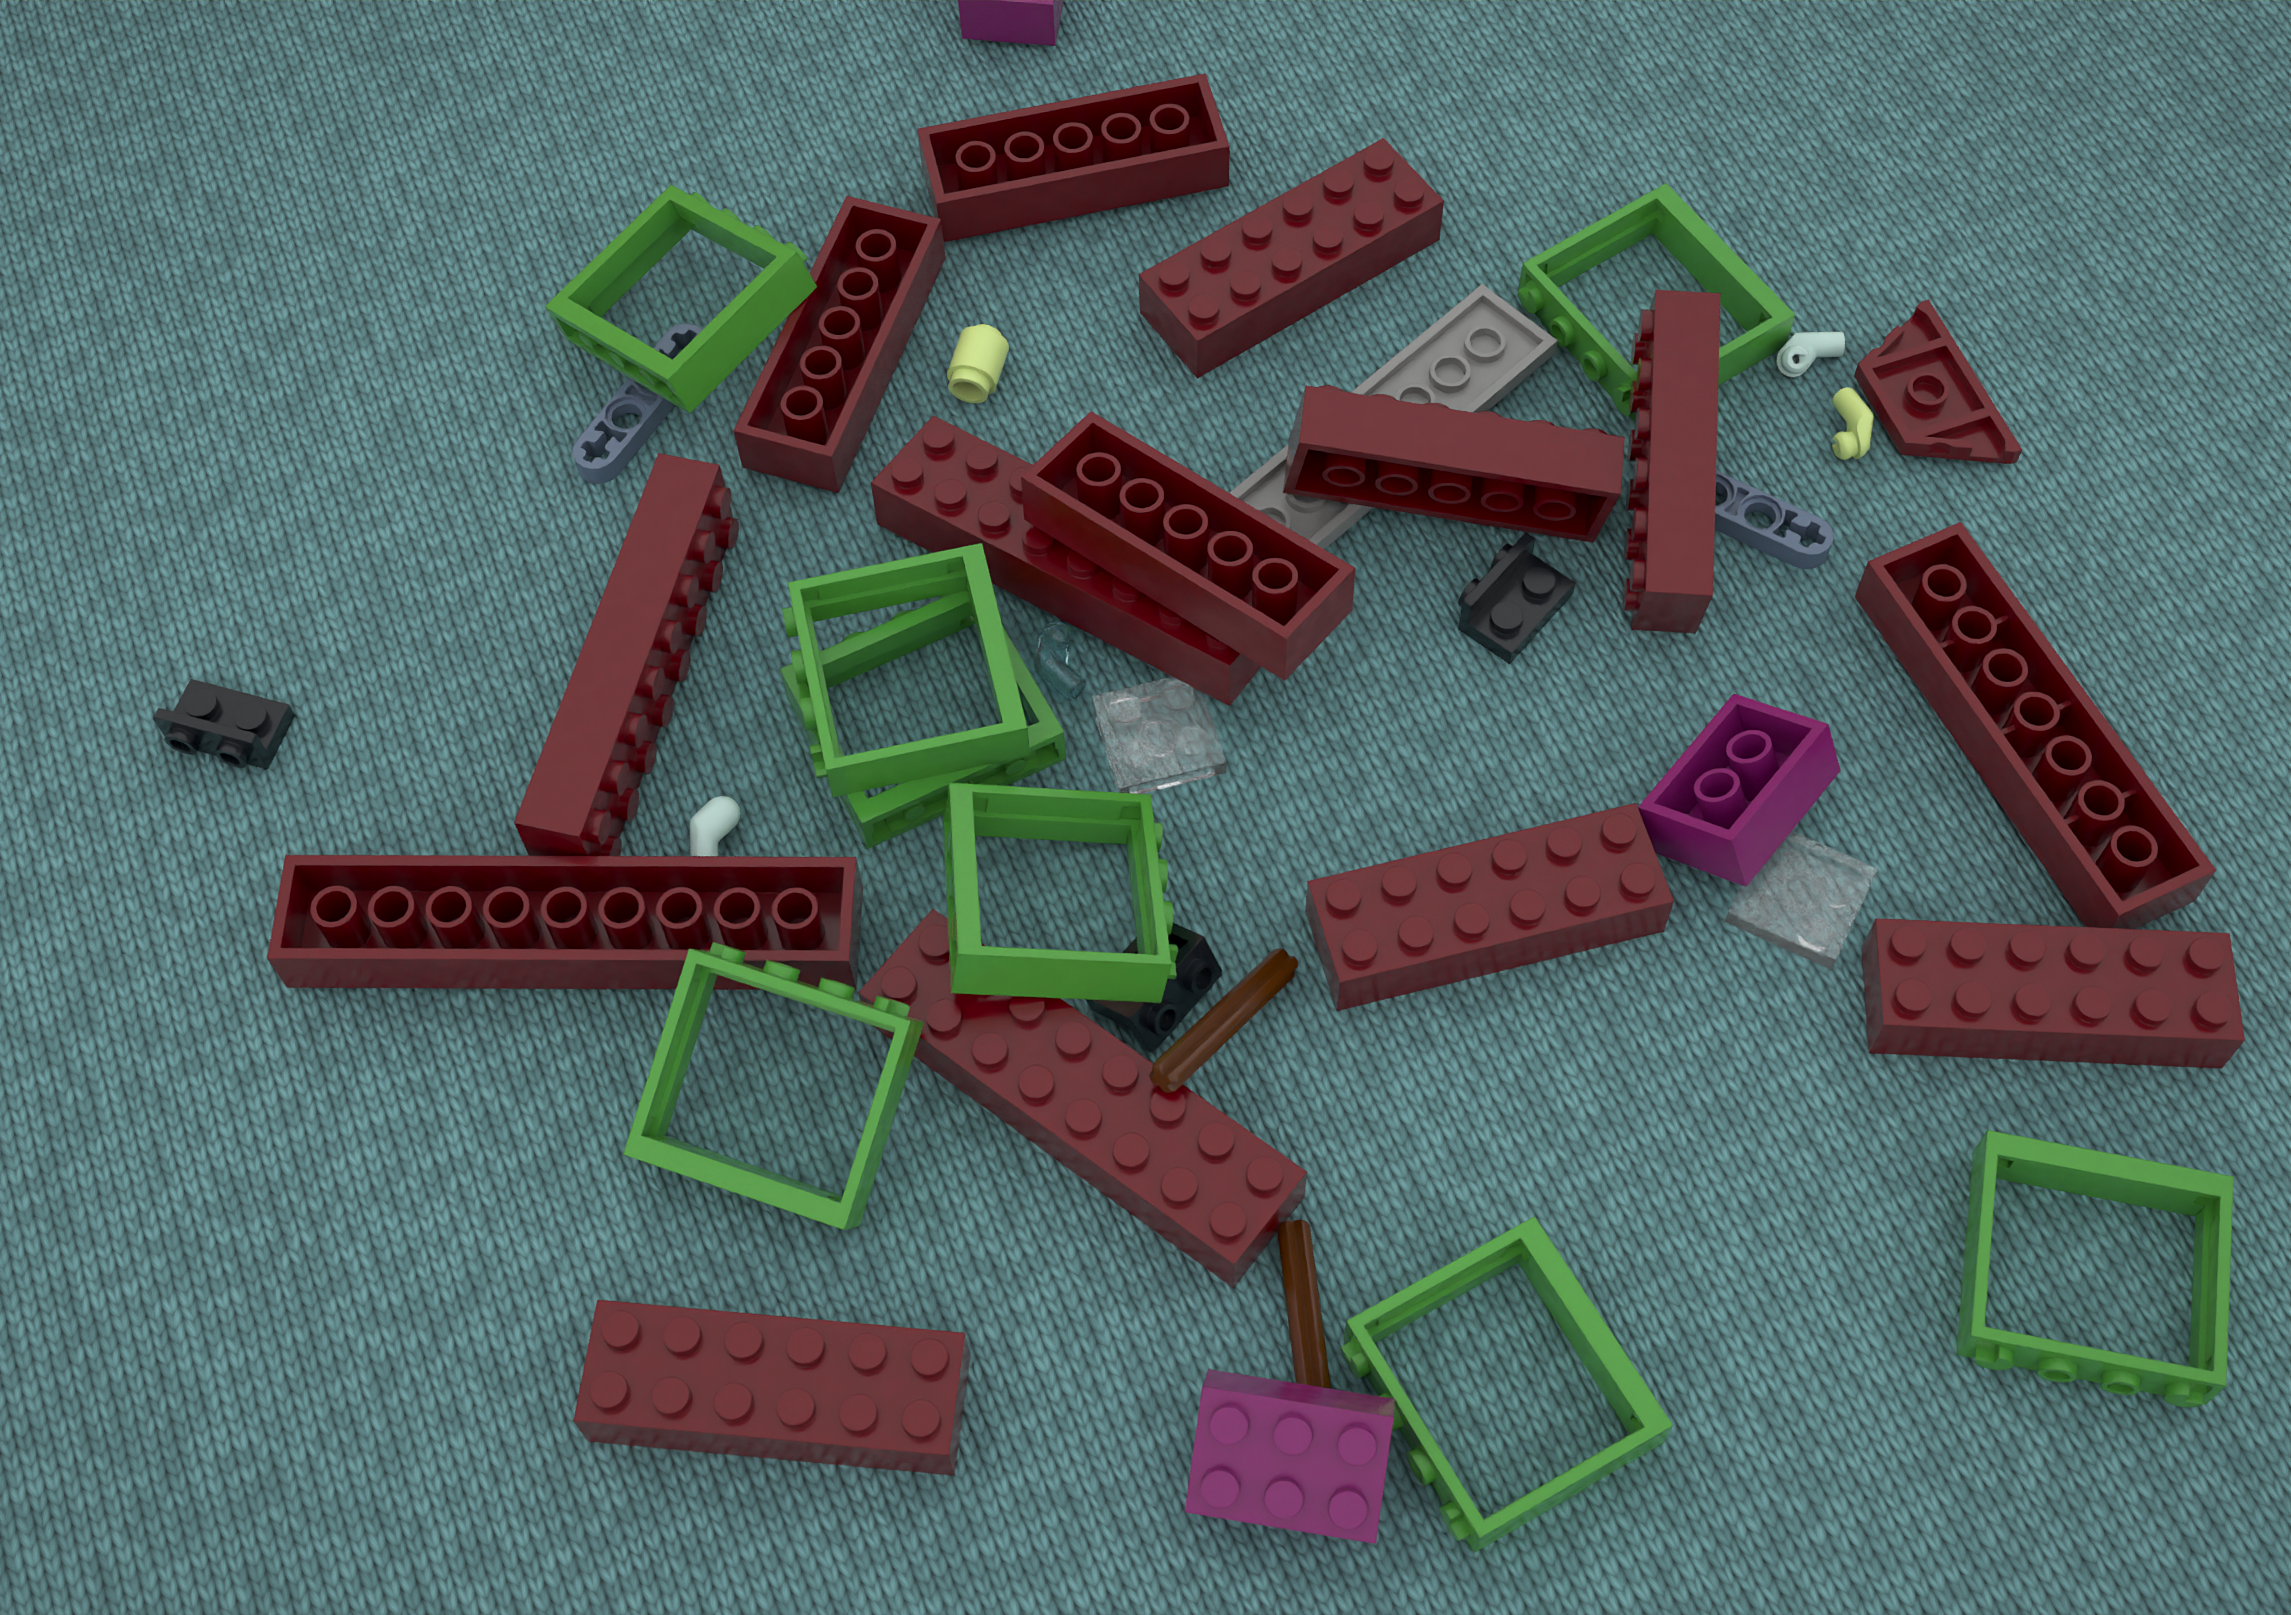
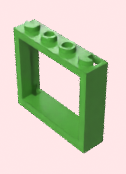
(1694, 246)
(724, 340)
(887, 586)
(925, 798)
(1057, 816)
(649, 1130)
(2120, 1180)
(1583, 1328)

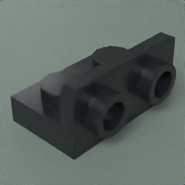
(1512, 600)
(226, 724)
(1196, 974)

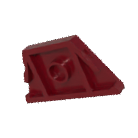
(1933, 396)

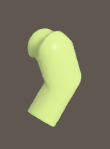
(1859, 425)

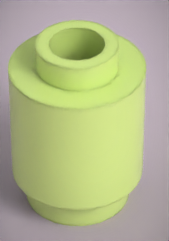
(977, 363)

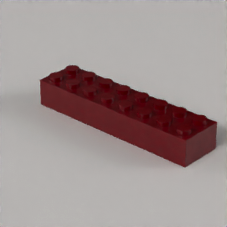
(964, 492)
(630, 664)
(2032, 732)
(1096, 1110)

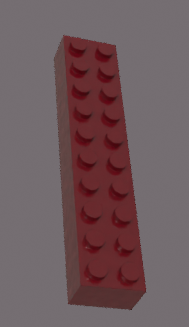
(558, 919)

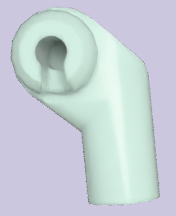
(1805, 347)
(712, 824)

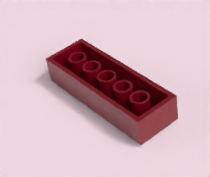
(1074, 157)
(1290, 257)
(841, 345)
(1673, 462)
(1453, 463)
(1188, 544)
(1487, 906)
(2051, 993)
(774, 1387)

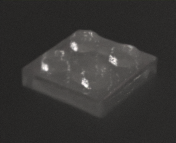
(1158, 735)
(1804, 899)

